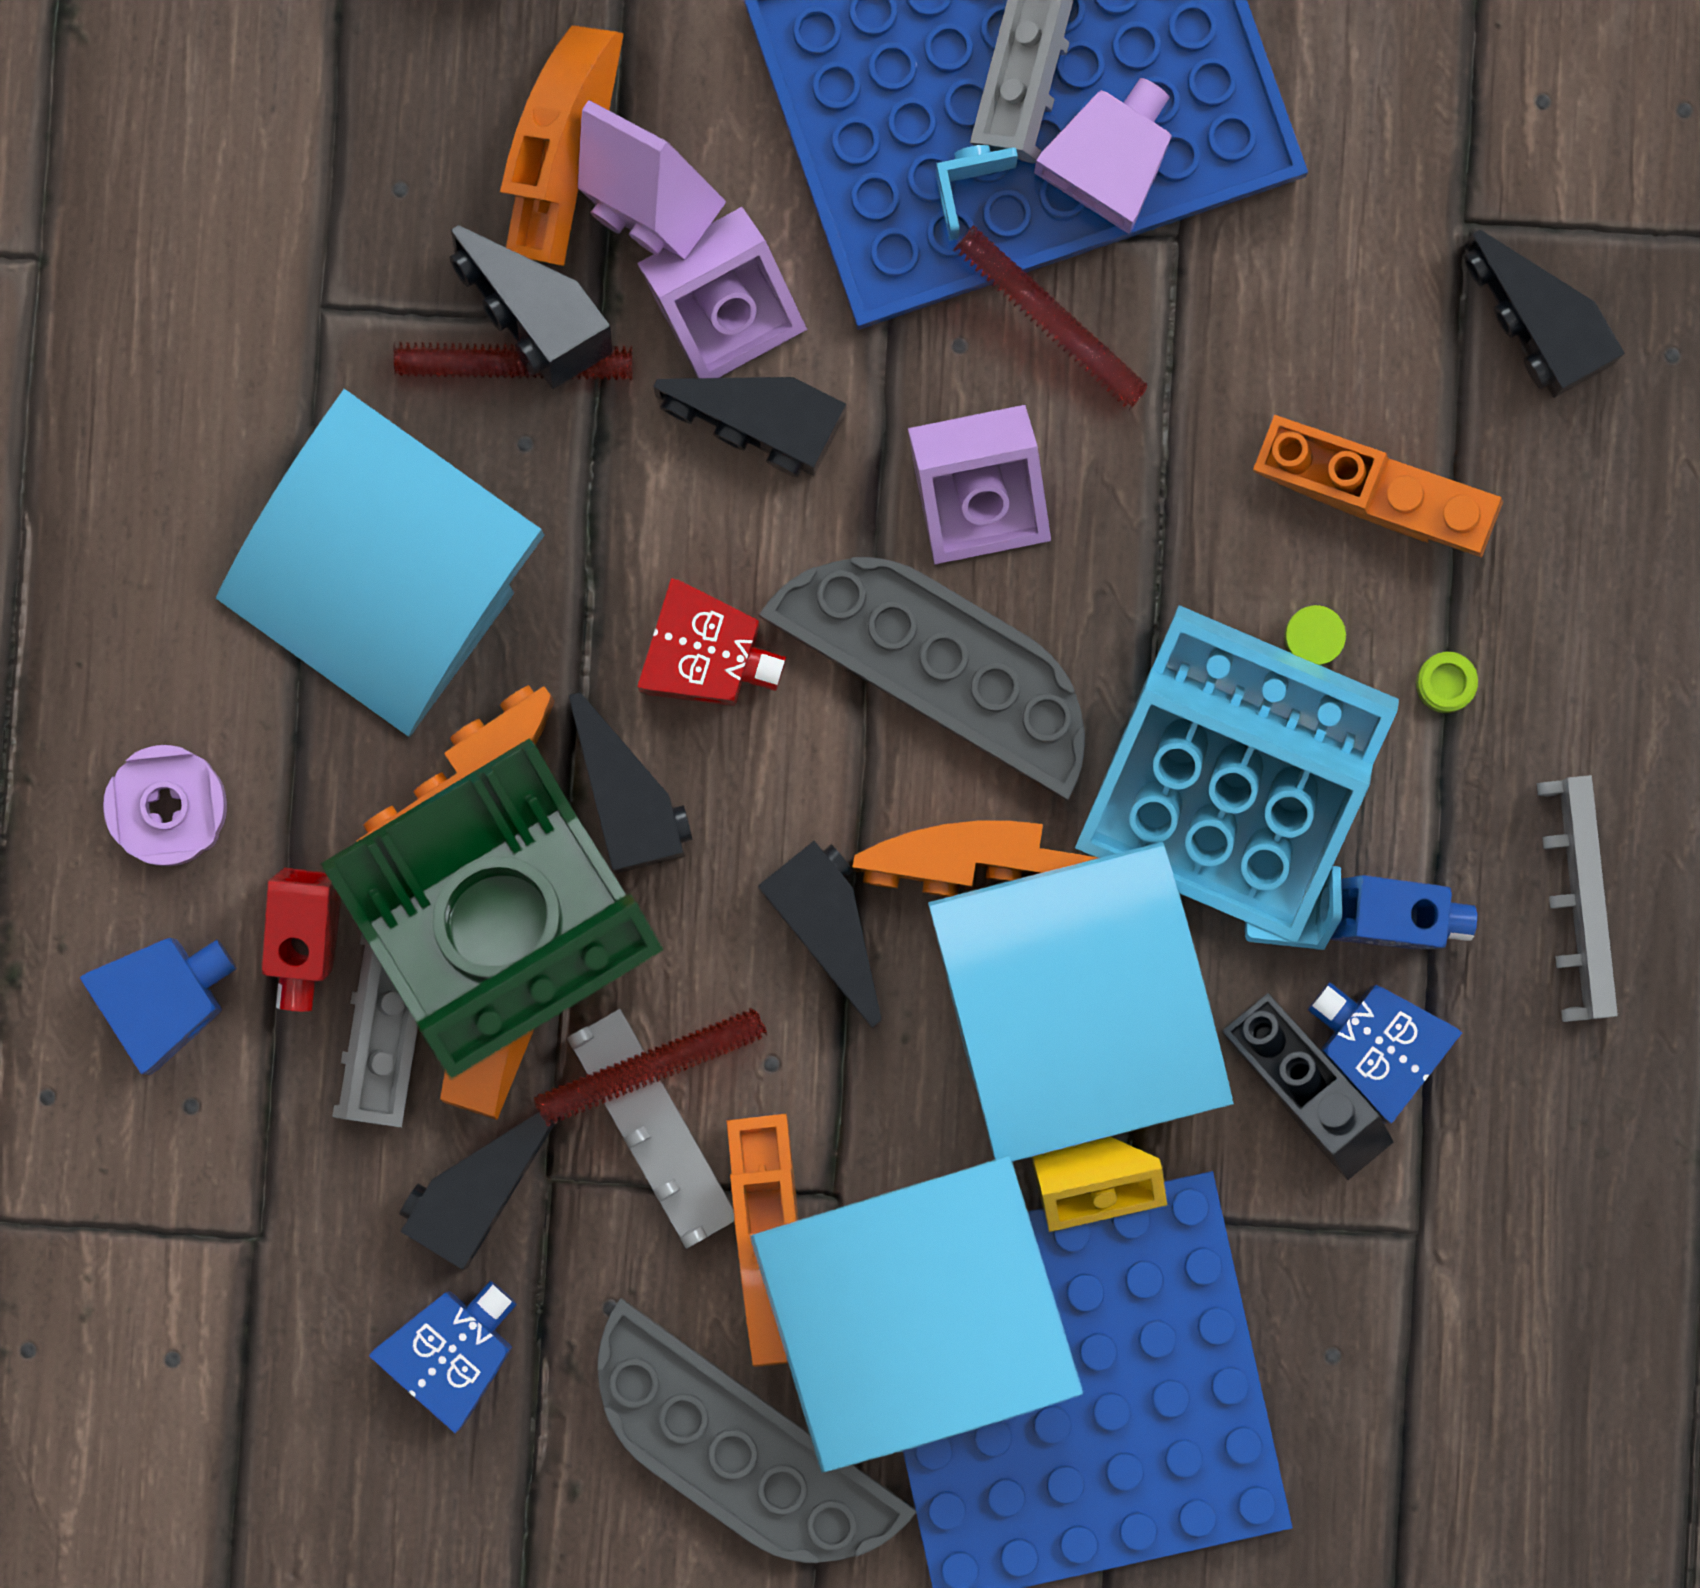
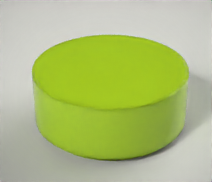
(1315, 634)
(1446, 682)

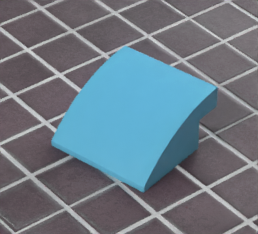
(378, 563)
(1241, 771)
(1080, 1003)
(916, 1315)

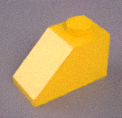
(1097, 1182)

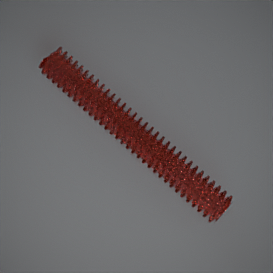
(1052, 316)
(495, 362)
(650, 1065)

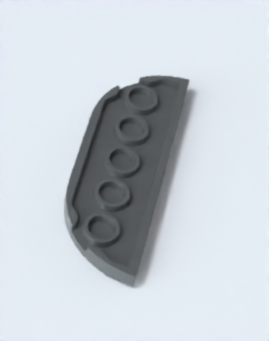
(941, 661)
(735, 1449)

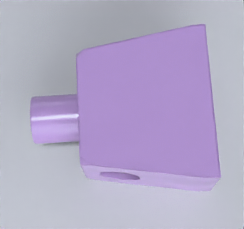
(1110, 153)

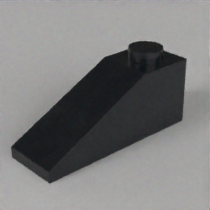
(631, 804)
(823, 914)
(469, 1197)

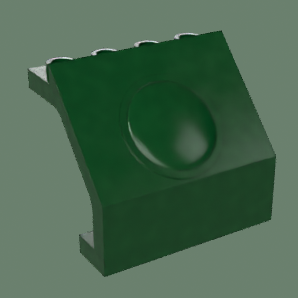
(491, 908)

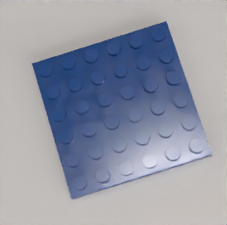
(1157, 1449)

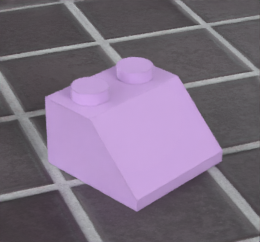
(642, 184)
(724, 297)
(980, 484)

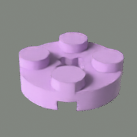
(139, 783)

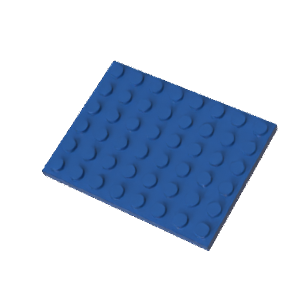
(898, 86)

